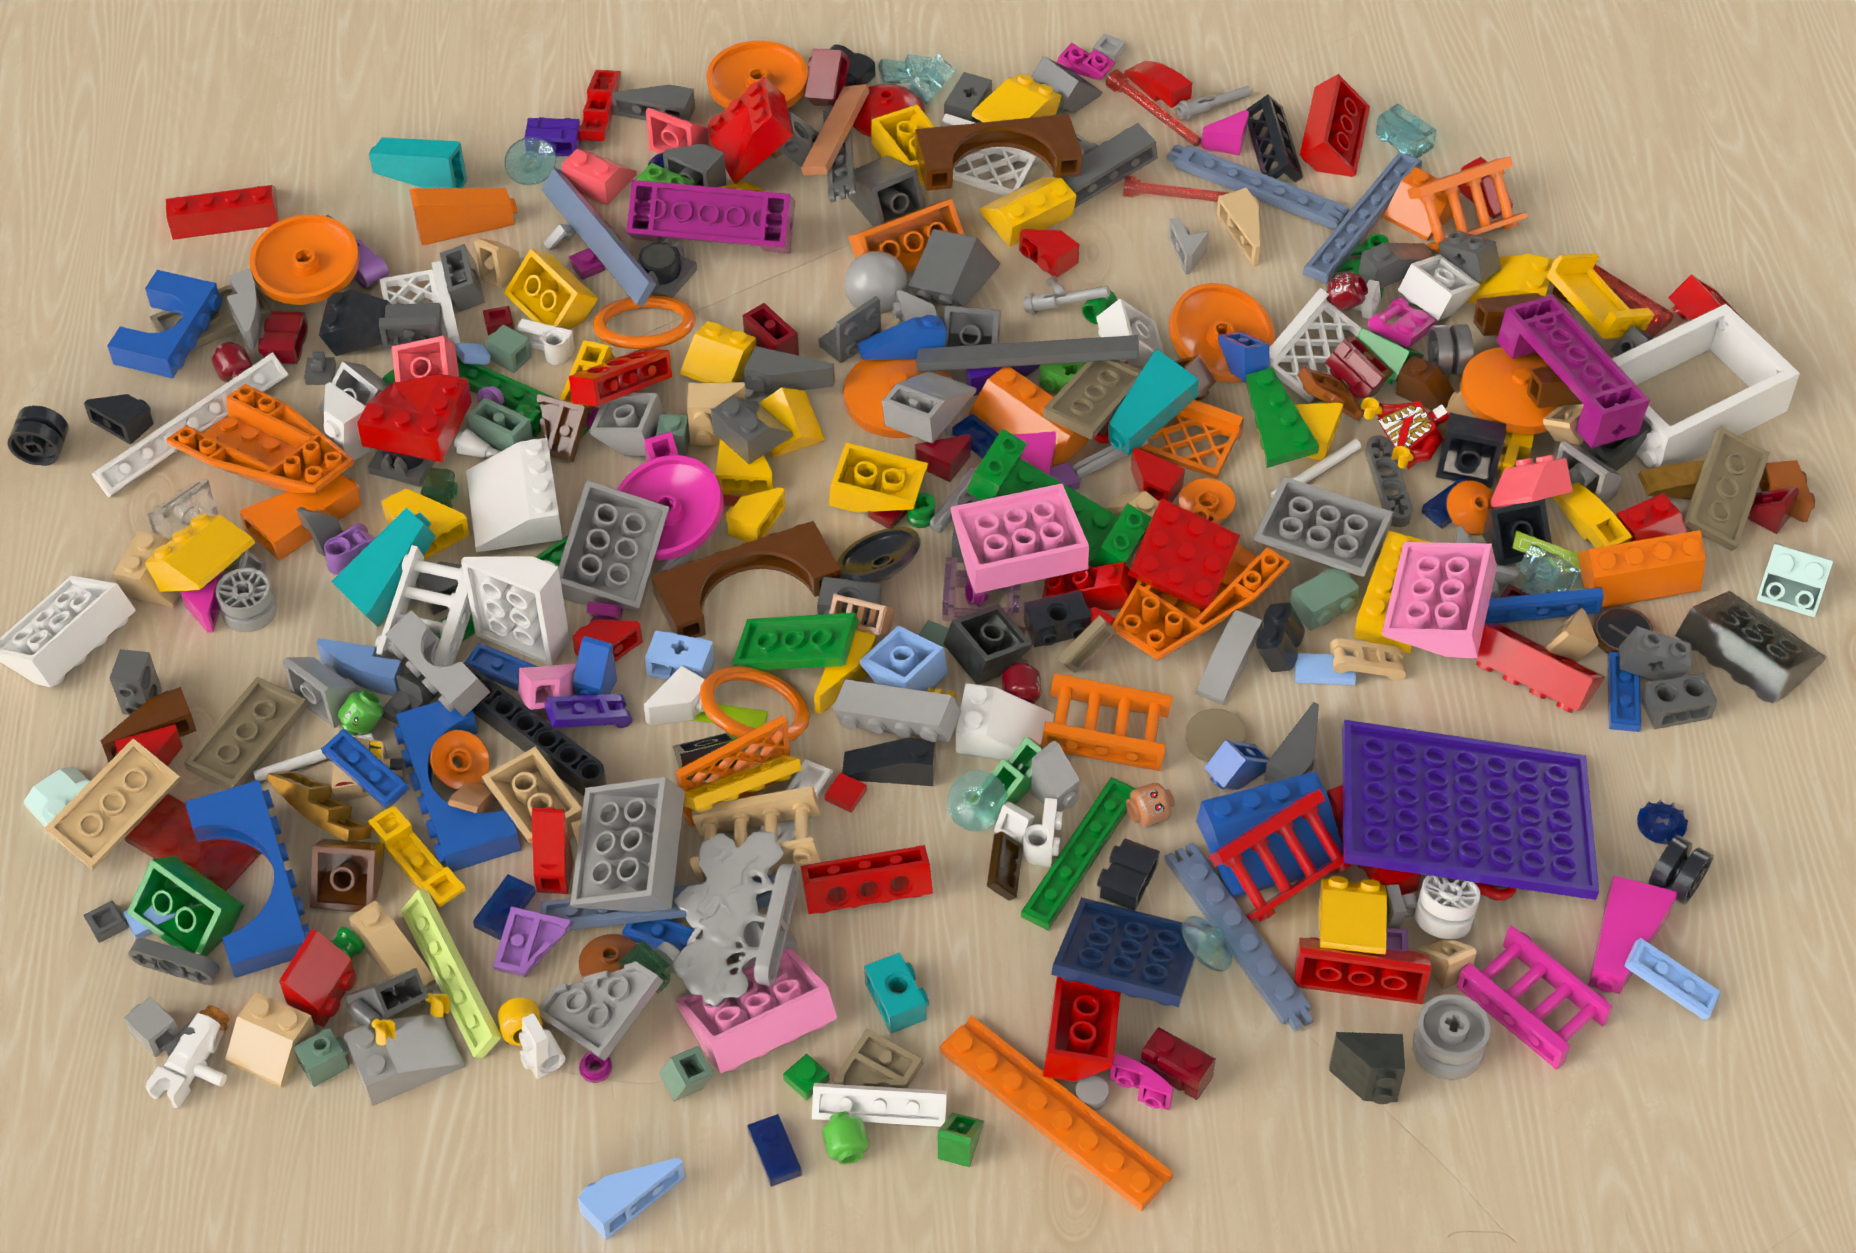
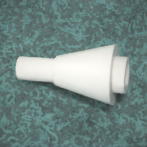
(472, 445)

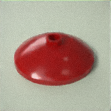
(882, 101)

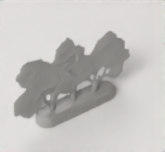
(724, 909)

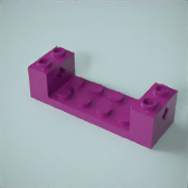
(711, 215)
(1611, 400)

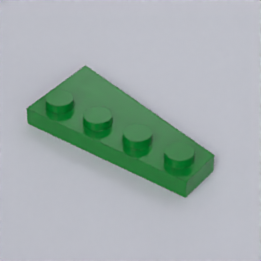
(1280, 425)

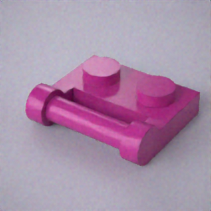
(1406, 330)

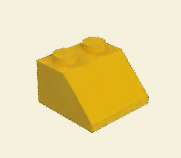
(718, 354)

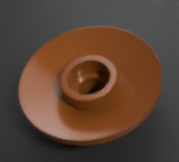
(593, 955)

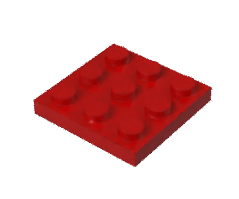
(1184, 554)

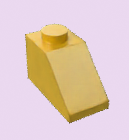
(755, 514)

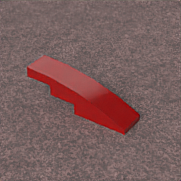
(599, 108)

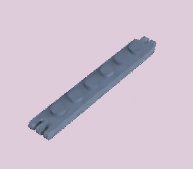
(1259, 185)
(1241, 936)

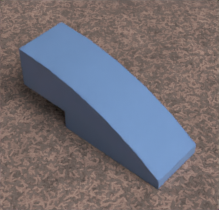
(361, 665)

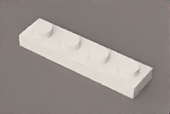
(880, 1104)

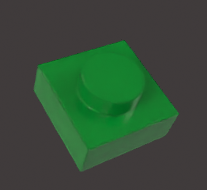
(804, 1074)

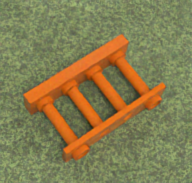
(1472, 178)
(1101, 745)

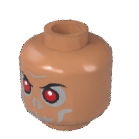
(1150, 804)

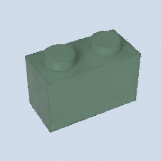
(499, 425)
(1324, 598)

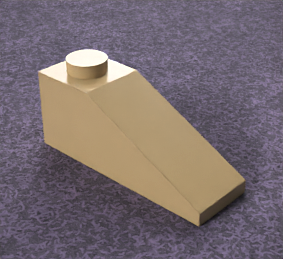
(1240, 217)
(387, 943)

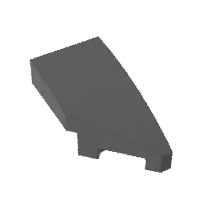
(321, 526)

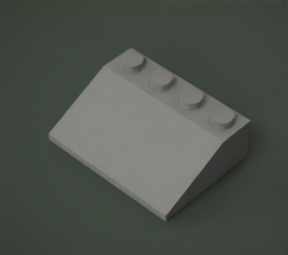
(1324, 527)
(610, 547)
(628, 846)

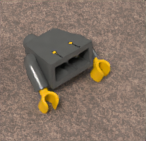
(389, 997)

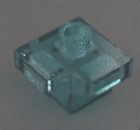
(1546, 572)

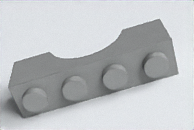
(455, 682)

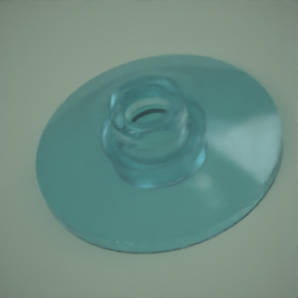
(530, 151)
(986, 809)
(1207, 943)

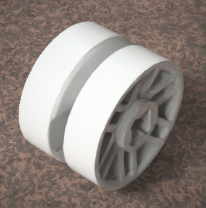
(1447, 907)

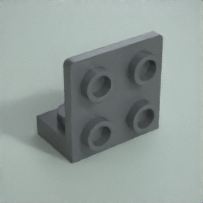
(409, 323)
(854, 327)

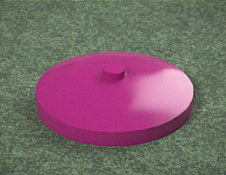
(692, 499)

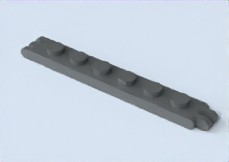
(842, 173)

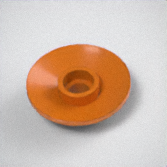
(1210, 494)
(1463, 509)
(467, 750)

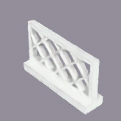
(1009, 156)
(438, 295)
(1298, 327)

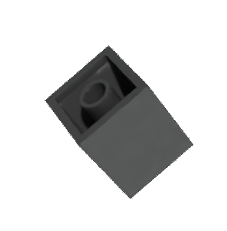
(887, 190)
(952, 269)

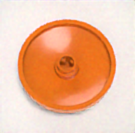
(748, 62)
(304, 259)
(1215, 311)
(869, 385)
(1497, 390)

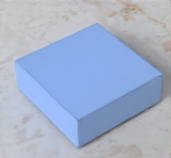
(472, 353)

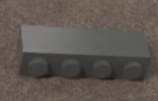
(1112, 162)

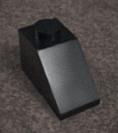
(120, 416)

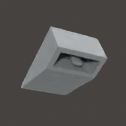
(925, 404)

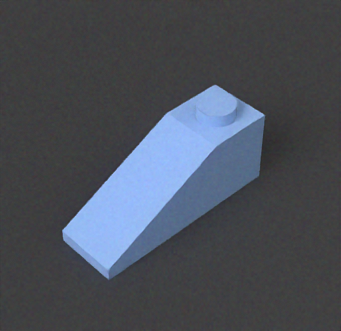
(626, 1194)

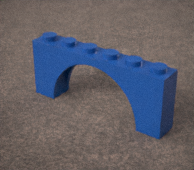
(244, 817)
(461, 835)

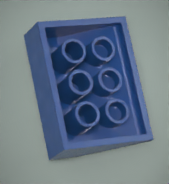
(1233, 814)

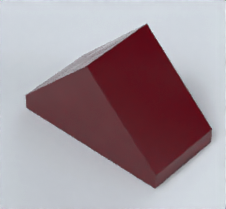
(945, 456)
(1773, 508)

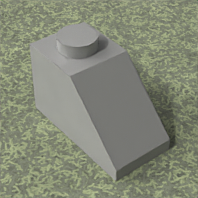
(1054, 777)

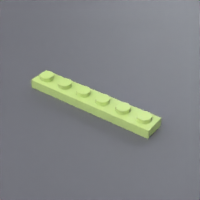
(451, 974)

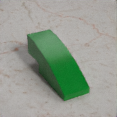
(1017, 770)

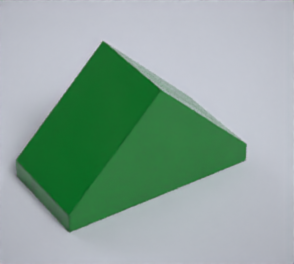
(959, 1139)

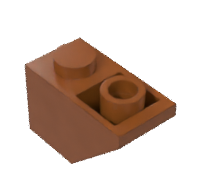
(1785, 475)

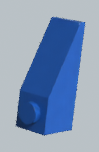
(905, 339)

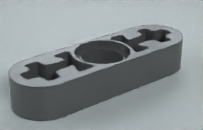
(174, 961)

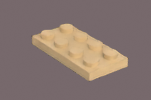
(112, 804)

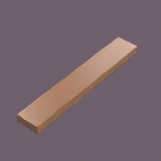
(835, 130)

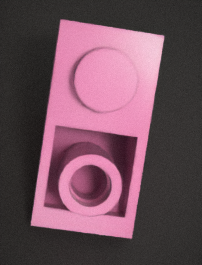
(545, 682)

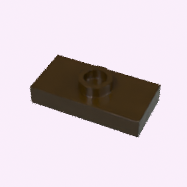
(1005, 866)

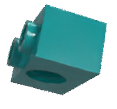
(896, 1009)

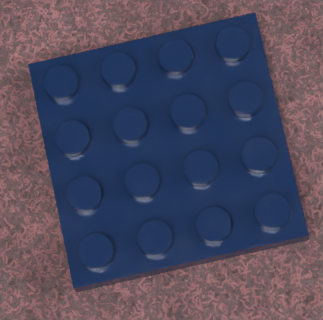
(1125, 953)

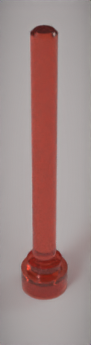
(1118, 82)
(1134, 187)

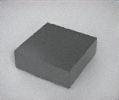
(105, 921)

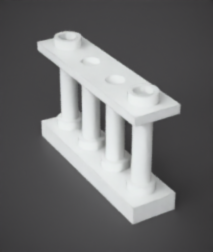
(450, 630)

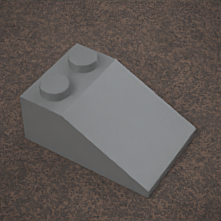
(417, 1056)

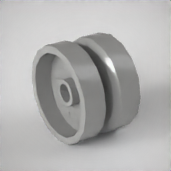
(1451, 1036)

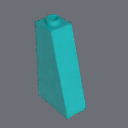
(420, 162)
(1151, 402)
(376, 572)

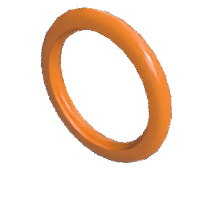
(644, 342)
(758, 676)

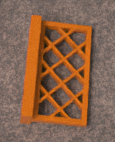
(1207, 418)
(774, 747)

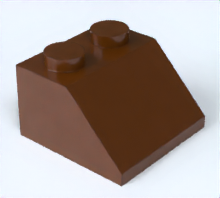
(345, 874)

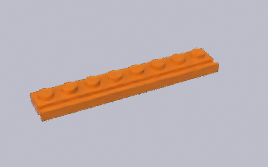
(1056, 1113)

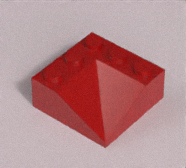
(751, 128)
(416, 416)

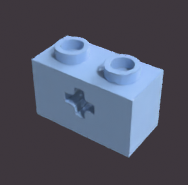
(671, 651)

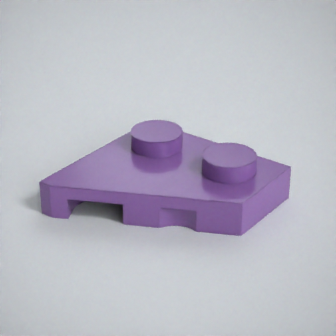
(527, 940)

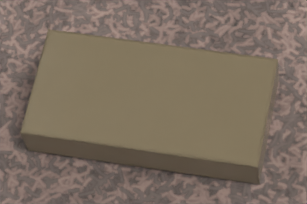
(1087, 644)

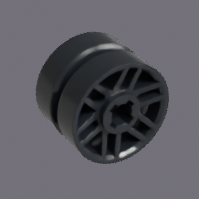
(38, 435)
(1681, 869)

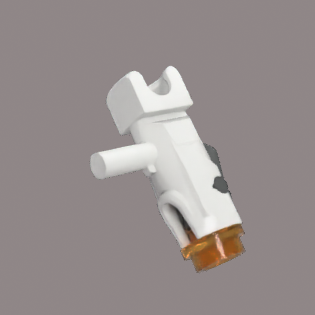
(189, 1055)

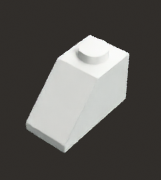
(676, 699)

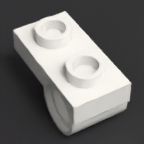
(554, 341)
(1043, 835)
(539, 1048)

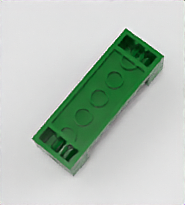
(1005, 473)

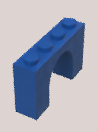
(166, 351)

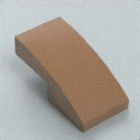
(472, 797)

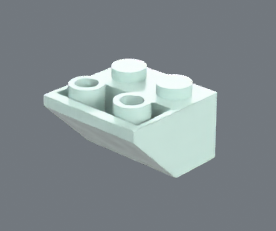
(1794, 579)

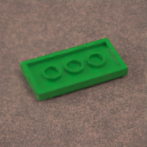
(796, 641)

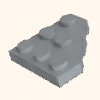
(600, 1007)

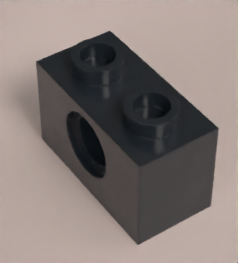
(1056, 618)

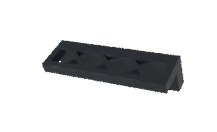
(1276, 134)

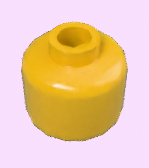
(511, 1016)

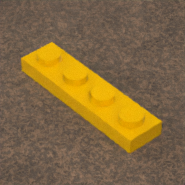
(749, 780)

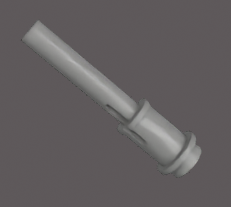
(1185, 110)
(1050, 300)

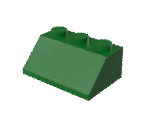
(194, 927)

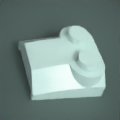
(54, 793)

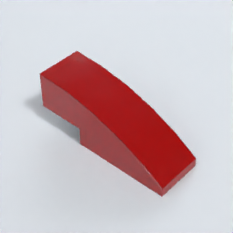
(1160, 82)

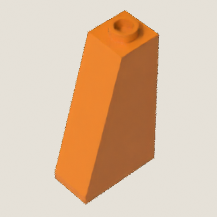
(460, 211)
(276, 520)

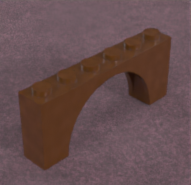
(1046, 137)
(1544, 385)
(794, 551)

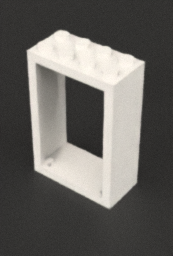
(1738, 346)

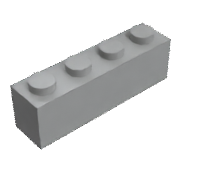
(896, 711)

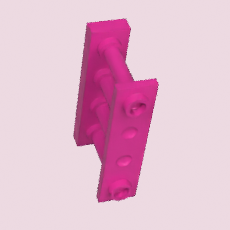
(1527, 1024)

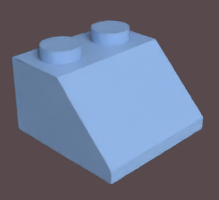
(906, 661)

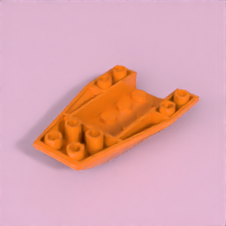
(266, 444)
(1165, 623)

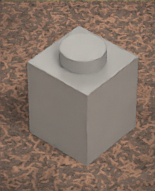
(151, 1026)

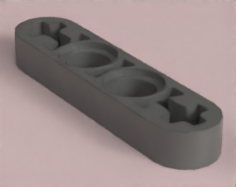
(1391, 480)

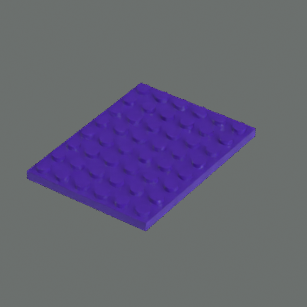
(1467, 810)

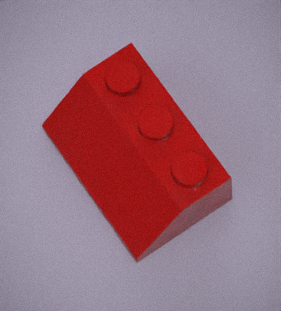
(1081, 1031)

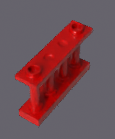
(1256, 840)

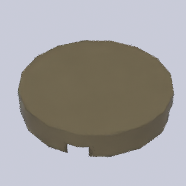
(1210, 729)

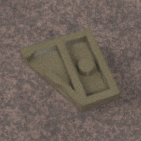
(878, 1064)

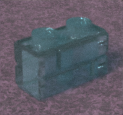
(1405, 131)

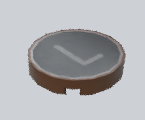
(1616, 624)

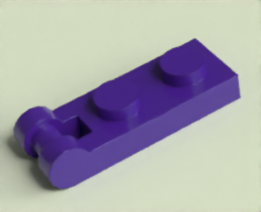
(588, 711)

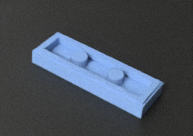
(1672, 978)

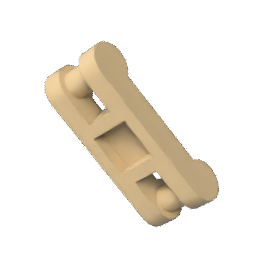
(1367, 658)

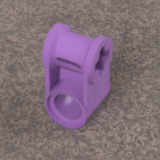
(370, 267)
(346, 547)

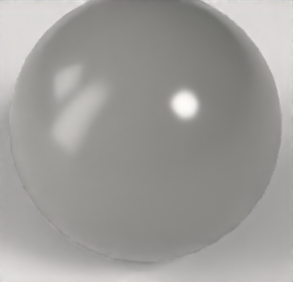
(875, 275)

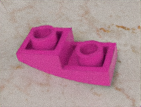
(1085, 64)
(1152, 1087)

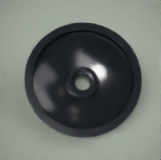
(879, 554)

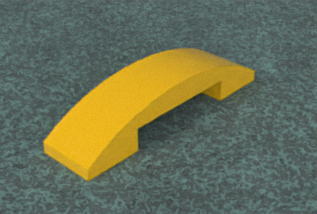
(415, 857)

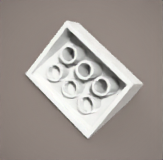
(514, 498)
(518, 604)
(64, 629)

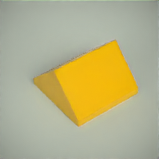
(795, 413)

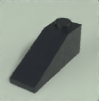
(893, 762)

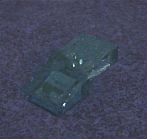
(902, 72)
(931, 78)

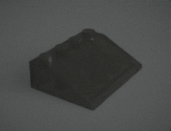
(1749, 646)

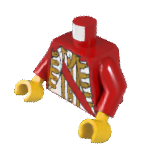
(1408, 428)

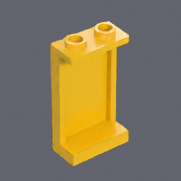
(1594, 298)

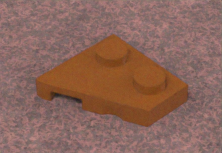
(1330, 391)

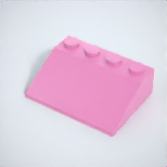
(1020, 538)
(1441, 597)
(761, 1016)

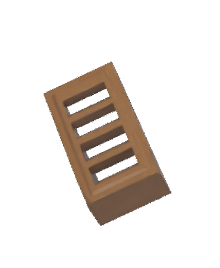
(884, 619)

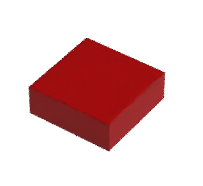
(845, 792)

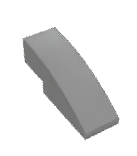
(245, 307)
(1229, 657)

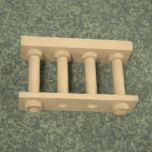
(763, 810)

